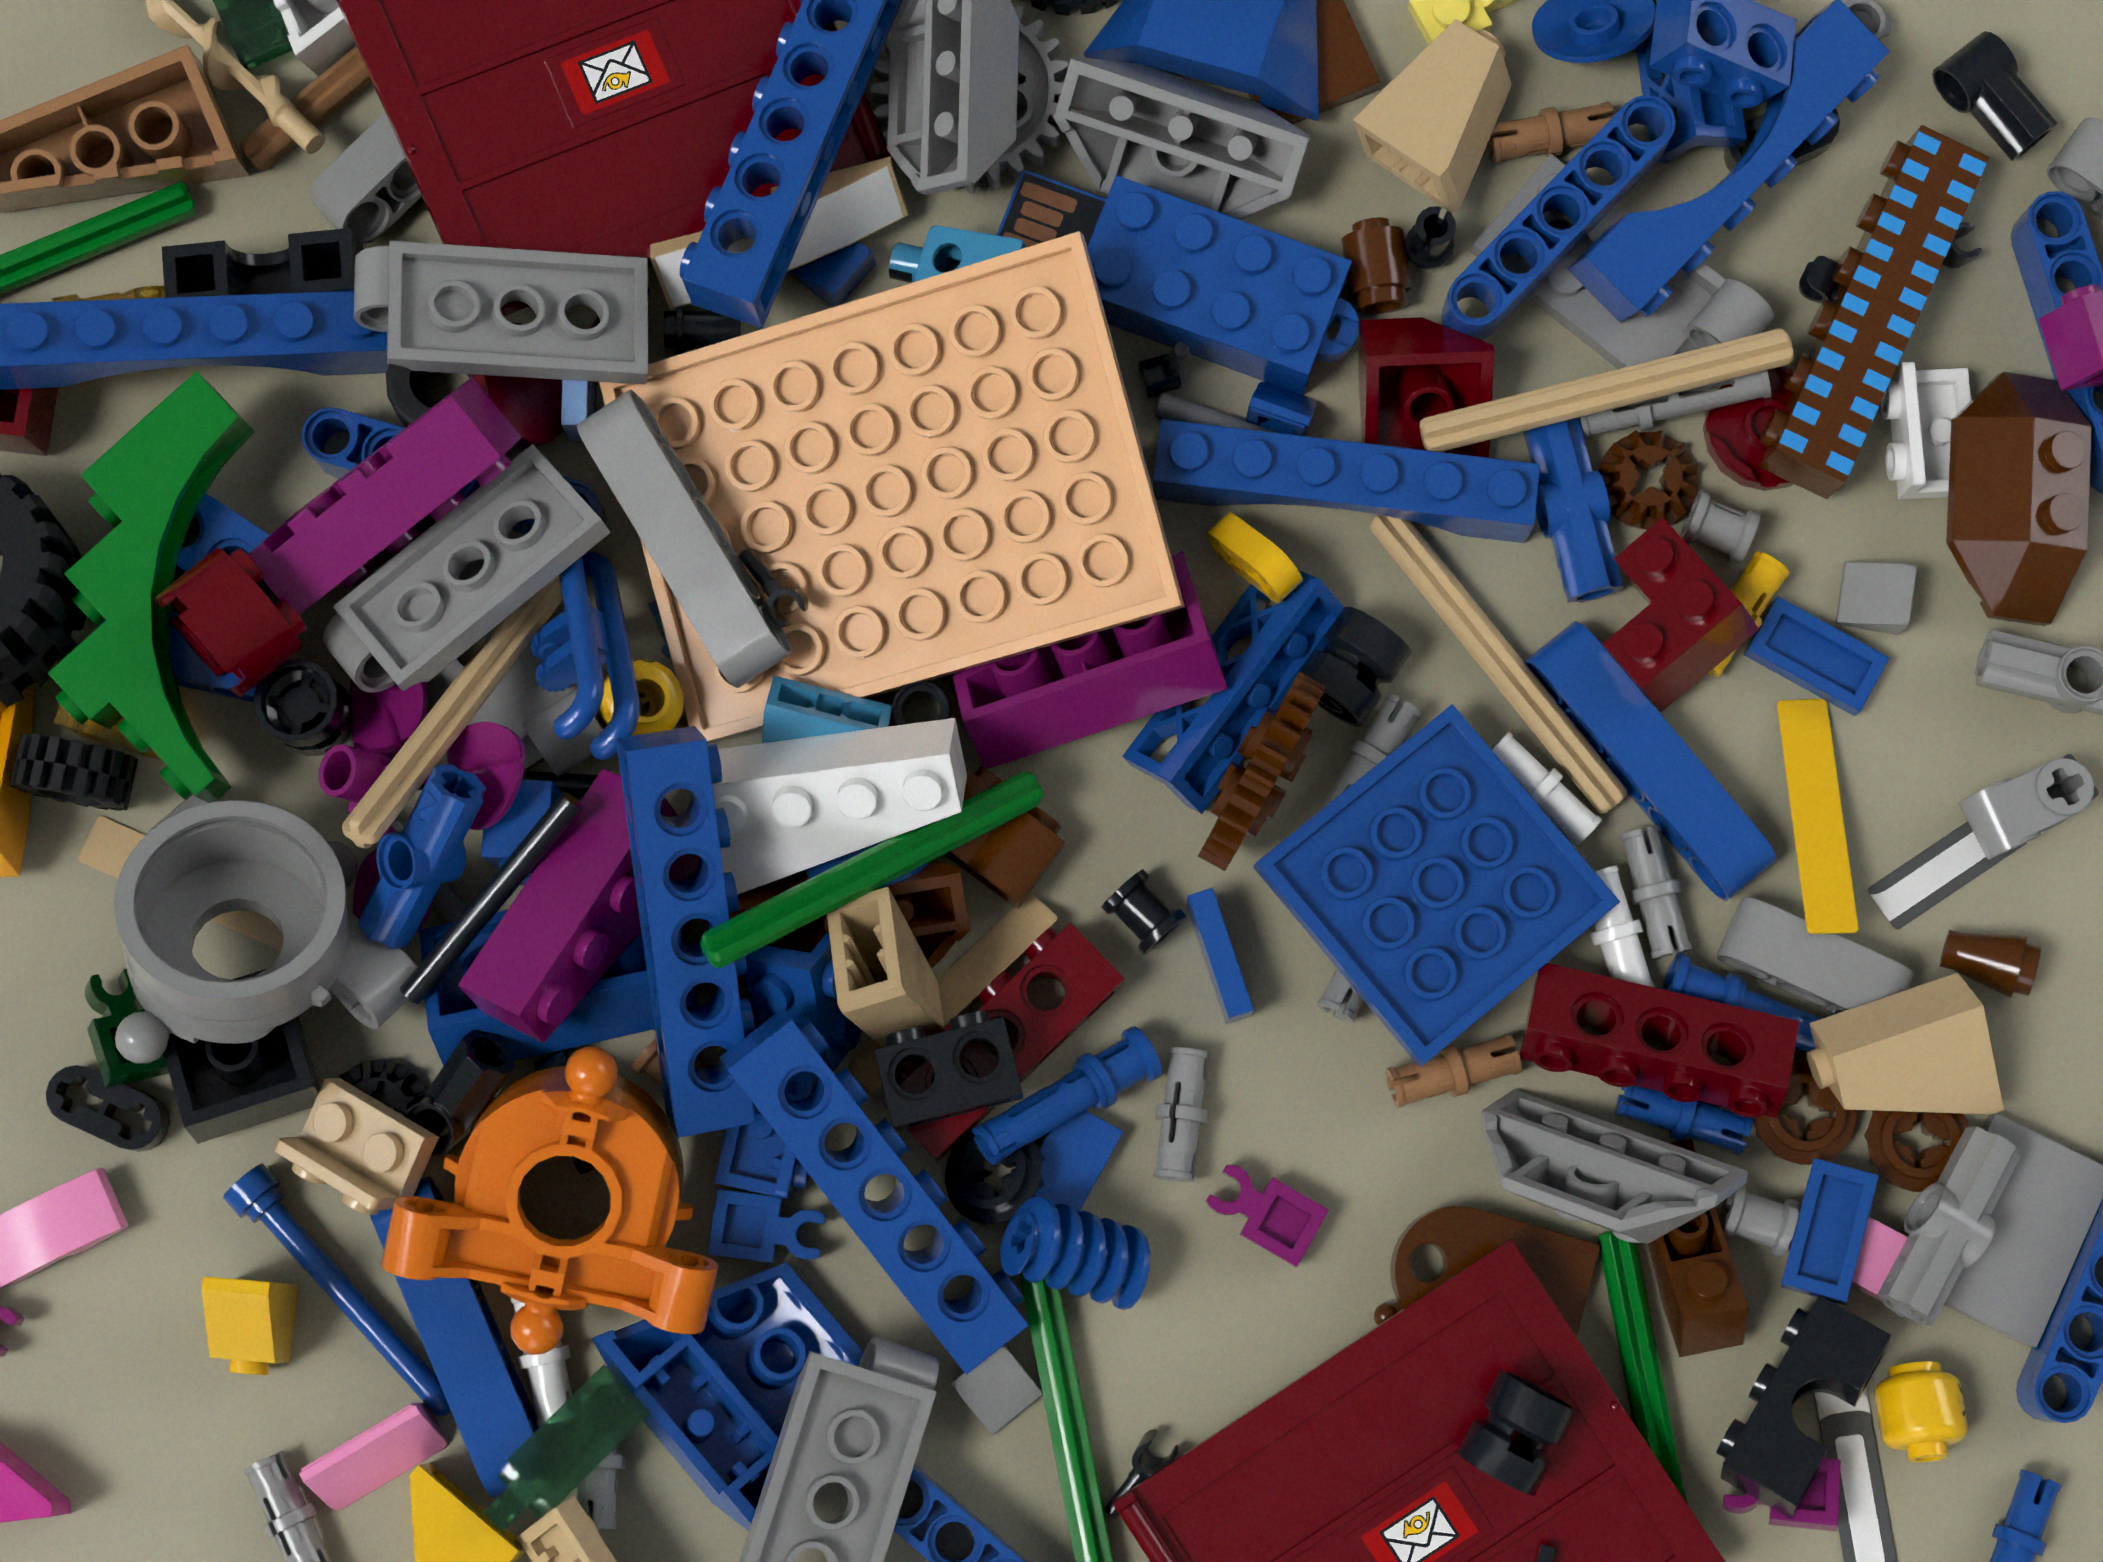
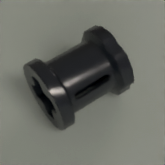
(1143, 911)

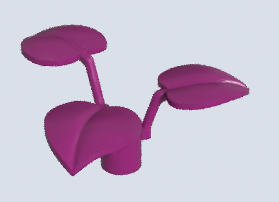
(379, 731)

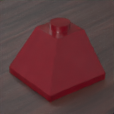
(1417, 372)

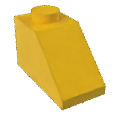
(249, 1322)
(452, 1524)

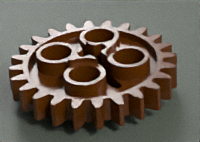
(1272, 751)

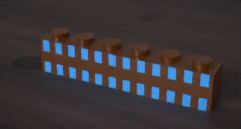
(1873, 311)

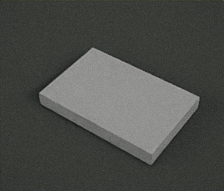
(2035, 1237)

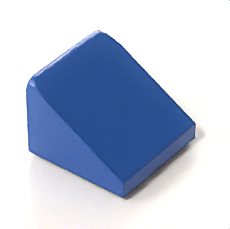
(837, 273)
(1281, 410)

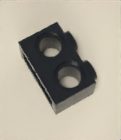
(952, 1089)

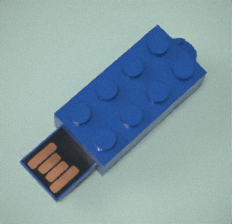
(1197, 276)

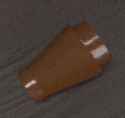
(1993, 960)

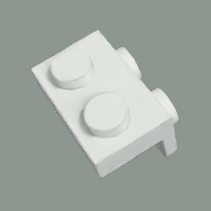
(1921, 416)

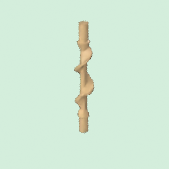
(229, 75)

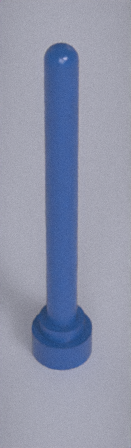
(260, 1199)

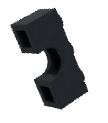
(311, 264)
(1826, 1354)

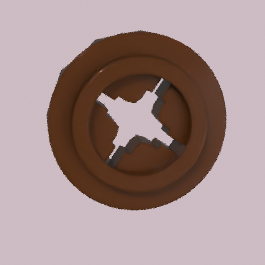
(1647, 507)
(1822, 1138)
(1896, 1160)

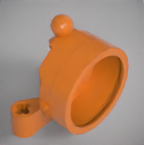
(620, 1265)

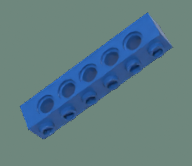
(748, 282)
(649, 770)
(966, 1327)

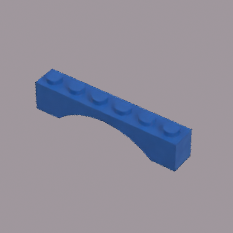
(1645, 249)
(104, 338)
(1427, 487)

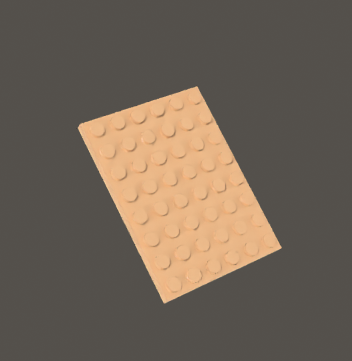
(929, 474)

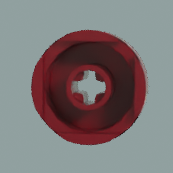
(232, 619)

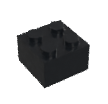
(241, 1084)

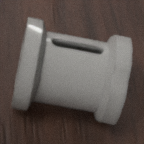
(1720, 526)
(1759, 1220)

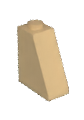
(1439, 114)
(881, 969)
(1910, 1052)

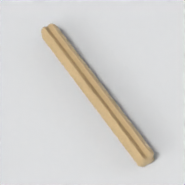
(1606, 391)
(1500, 662)
(448, 718)

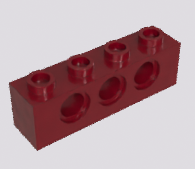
(1087, 985)
(1687, 1025)

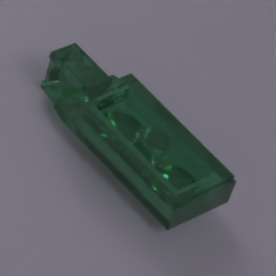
(567, 1448)

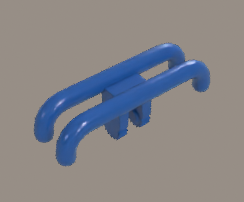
(579, 644)

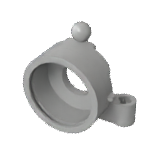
(253, 860)

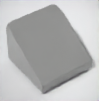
(1876, 596)
(997, 1389)

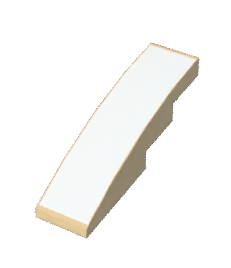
(848, 209)

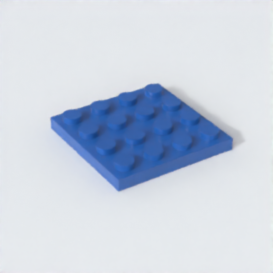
(1436, 885)

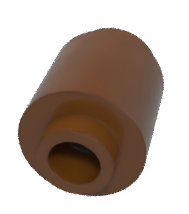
(1378, 267)

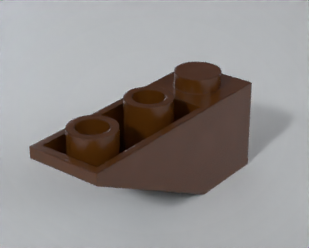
(1699, 1284)

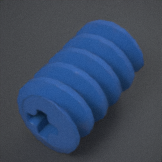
(1076, 1252)

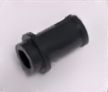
(1439, 230)
(697, 329)

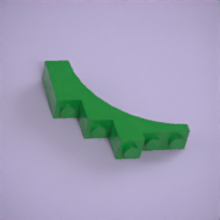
(149, 495)

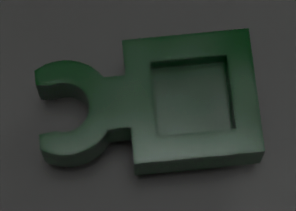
(102, 1032)

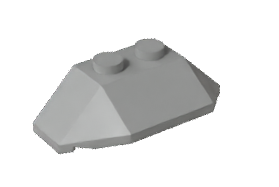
(952, 89)
(1178, 137)
(1601, 1169)

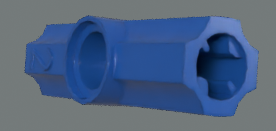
(1574, 511)
(421, 856)

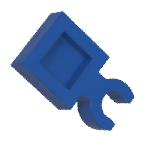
(752, 1227)

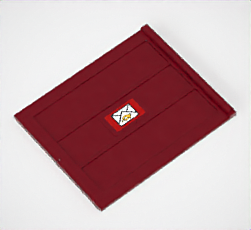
(576, 114)
(1368, 1463)

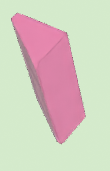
(375, 1456)

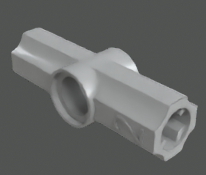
(2039, 671)
(1949, 1225)

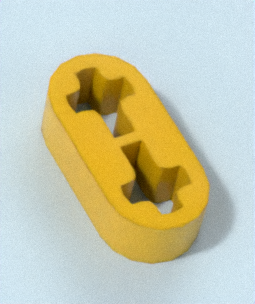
(1254, 557)

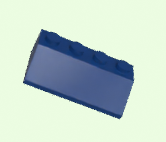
(611, 1009)

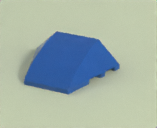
(1236, 44)
(728, 1389)

